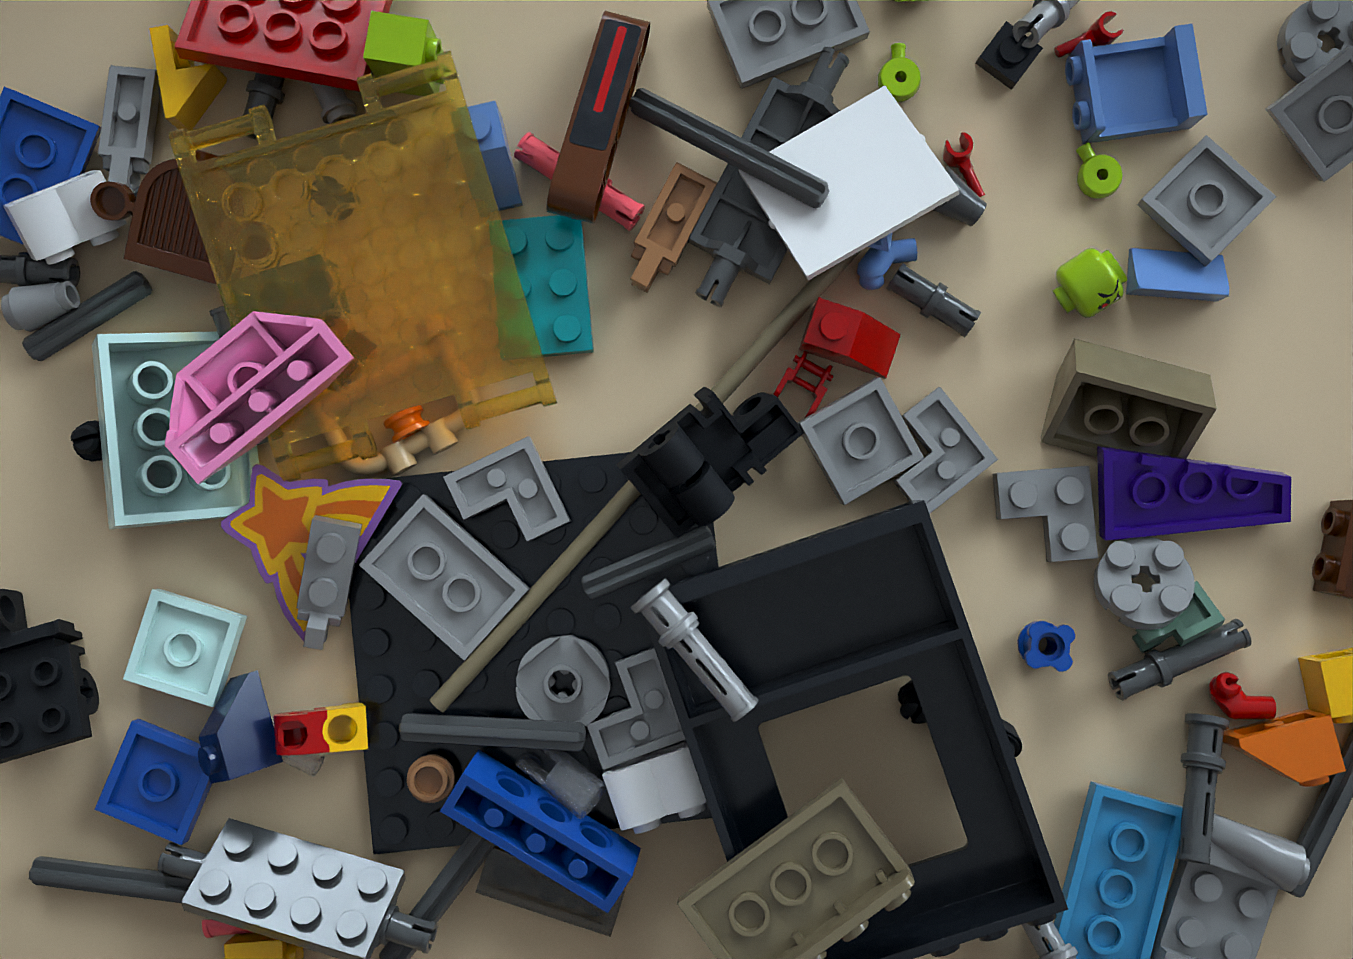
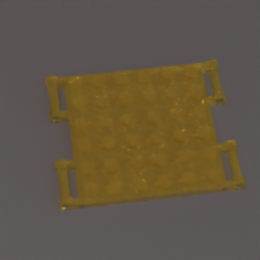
(384, 239)

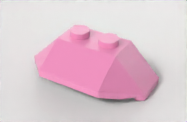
(249, 387)

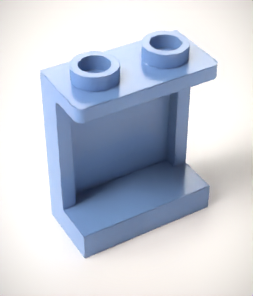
(1136, 86)

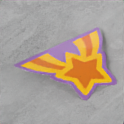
(280, 520)

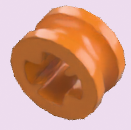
(406, 423)

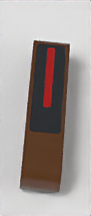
(598, 117)

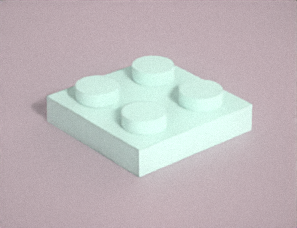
(185, 647)

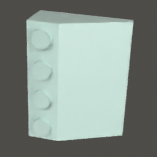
(134, 404)

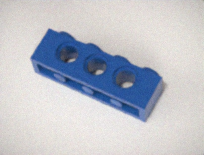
(542, 831)

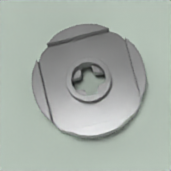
(1300, 33)
(1160, 561)
(567, 655)

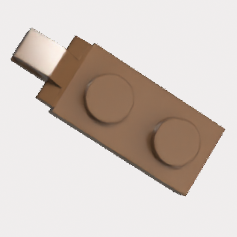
(670, 224)

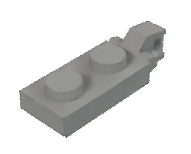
(129, 123)
(327, 576)

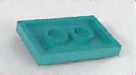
(554, 280)

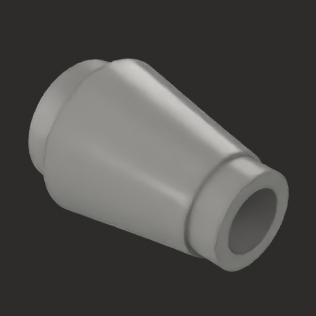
(38, 304)

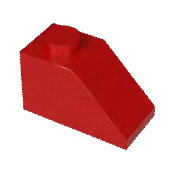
(849, 338)

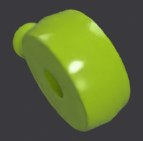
(902, 68)
(1098, 164)

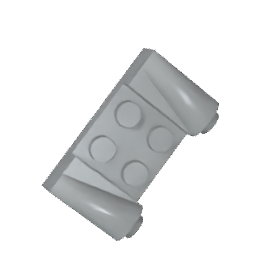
(1227, 904)

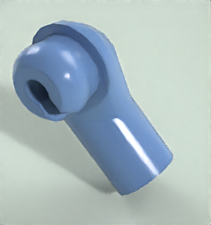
(877, 262)

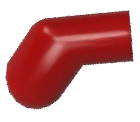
(1235, 703)

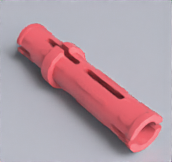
(544, 160)

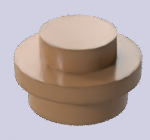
(431, 778)

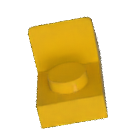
(183, 86)

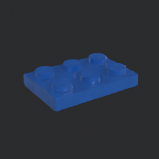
(38, 149)

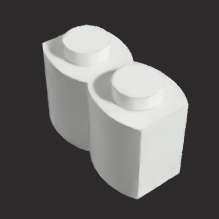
(61, 218)
(655, 787)

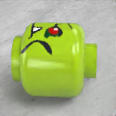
(1089, 282)

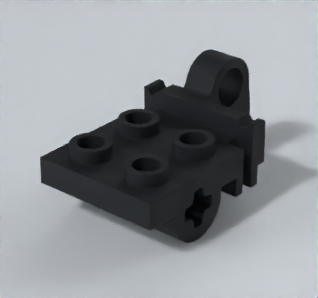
(705, 455)
(41, 683)

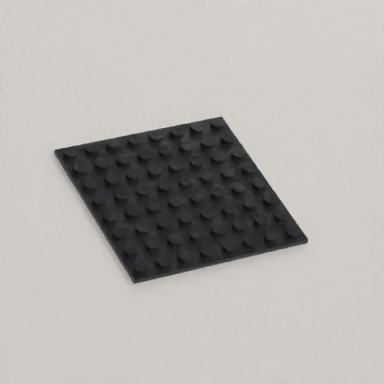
(406, 663)

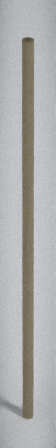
(625, 498)

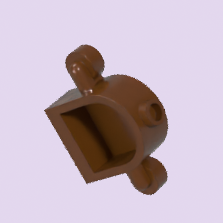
(162, 221)

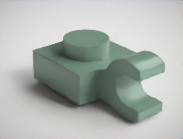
(1196, 620)

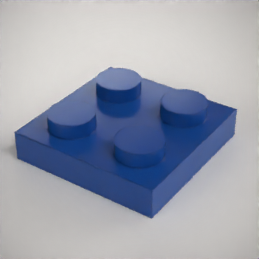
(156, 783)

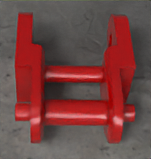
(817, 392)

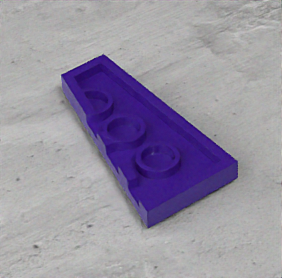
(1175, 495)

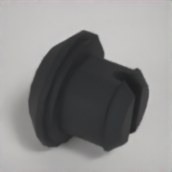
(87, 441)

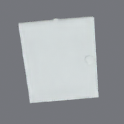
(876, 179)

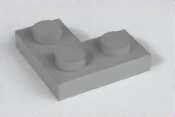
(953, 447)
(511, 476)
(1061, 499)
(644, 726)

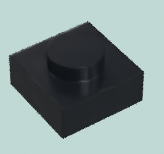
(1006, 57)

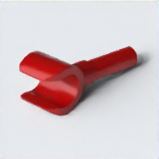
(1096, 33)
(962, 162)

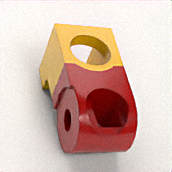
(321, 730)

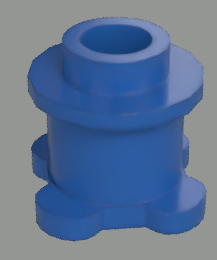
(1057, 649)

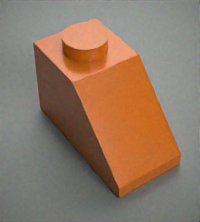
(1292, 745)

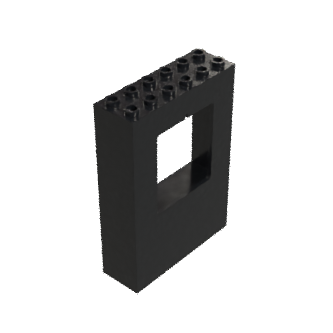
(834, 621)

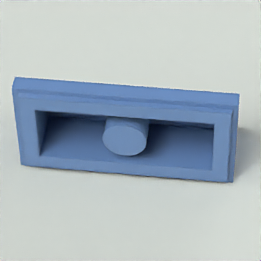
(1175, 275)

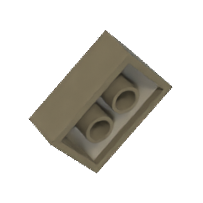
(1126, 403)

